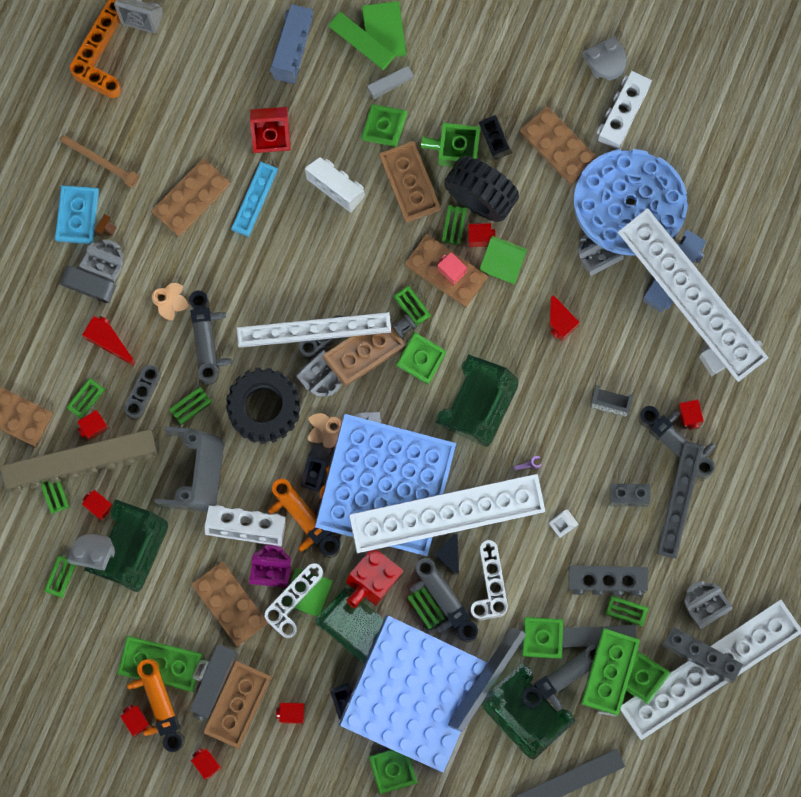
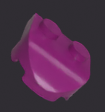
(270, 567)

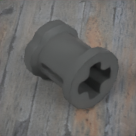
(403, 325)

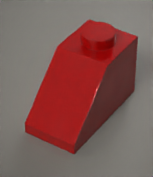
(561, 321)

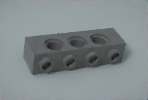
(638, 575)
(702, 655)

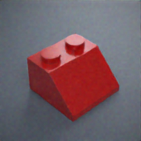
(270, 129)

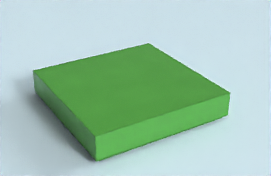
(384, 125)
(503, 260)
(420, 358)
(315, 599)
(542, 638)
(646, 678)
(392, 771)

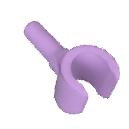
(528, 464)

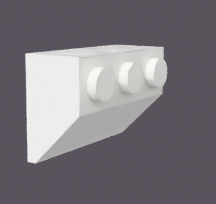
(335, 183)

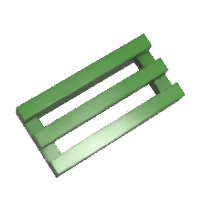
(457, 210)
(421, 319)
(203, 396)
(76, 411)
(59, 507)
(53, 574)
(624, 618)
(435, 621)

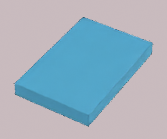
(77, 214)

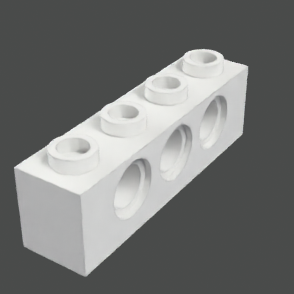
(615, 137)
(253, 532)

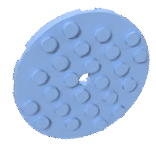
(625, 175)

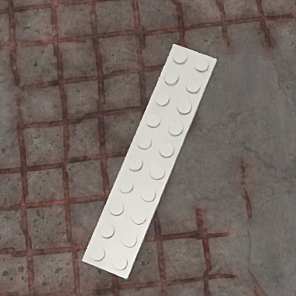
(693, 295)
(446, 513)
(693, 683)

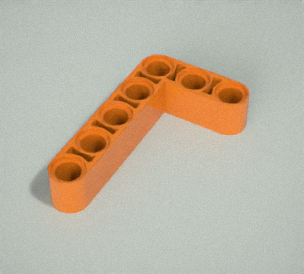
(97, 48)

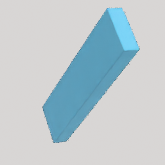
(254, 199)

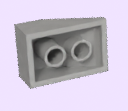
(139, 14)

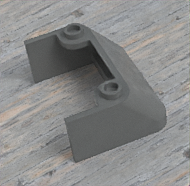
(206, 471)

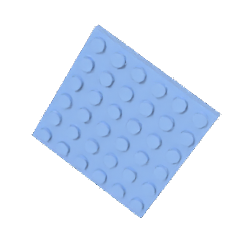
(381, 468)
(411, 693)

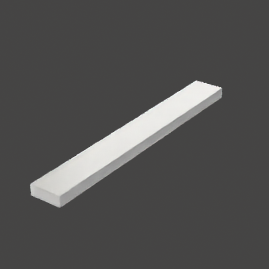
(314, 329)

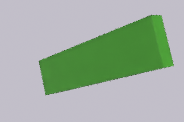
(361, 40)

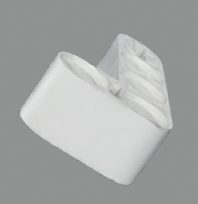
(490, 579)
(296, 596)

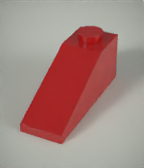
(102, 335)

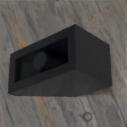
(316, 467)

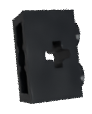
(495, 137)

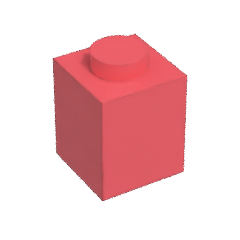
(451, 268)

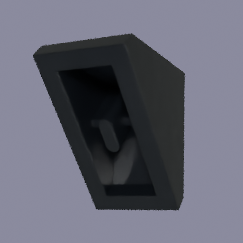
(449, 554)
(340, 698)

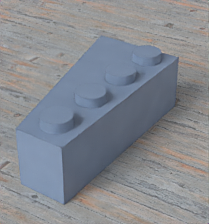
(291, 44)
(692, 248)

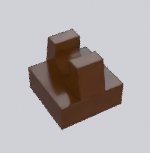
(105, 226)

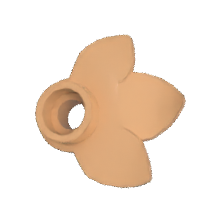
(172, 302)
(322, 431)

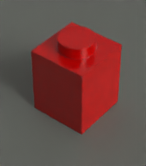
(480, 234)
(691, 414)
(92, 425)
(96, 504)
(290, 713)
(135, 720)
(205, 763)

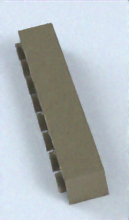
(79, 460)

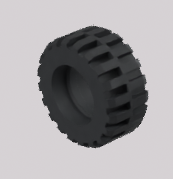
(481, 188)
(256, 381)

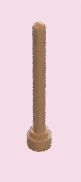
(129, 178)

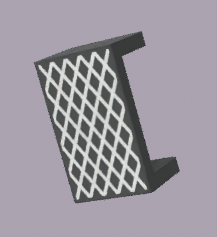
(611, 402)

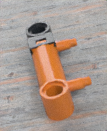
(304, 517)
(166, 720)

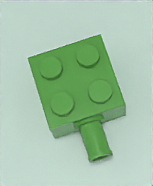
(454, 143)

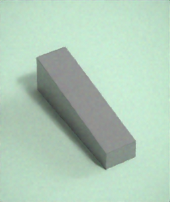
(389, 82)

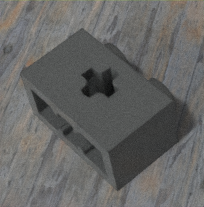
(630, 495)

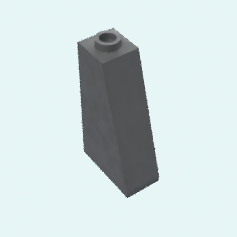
(213, 682)

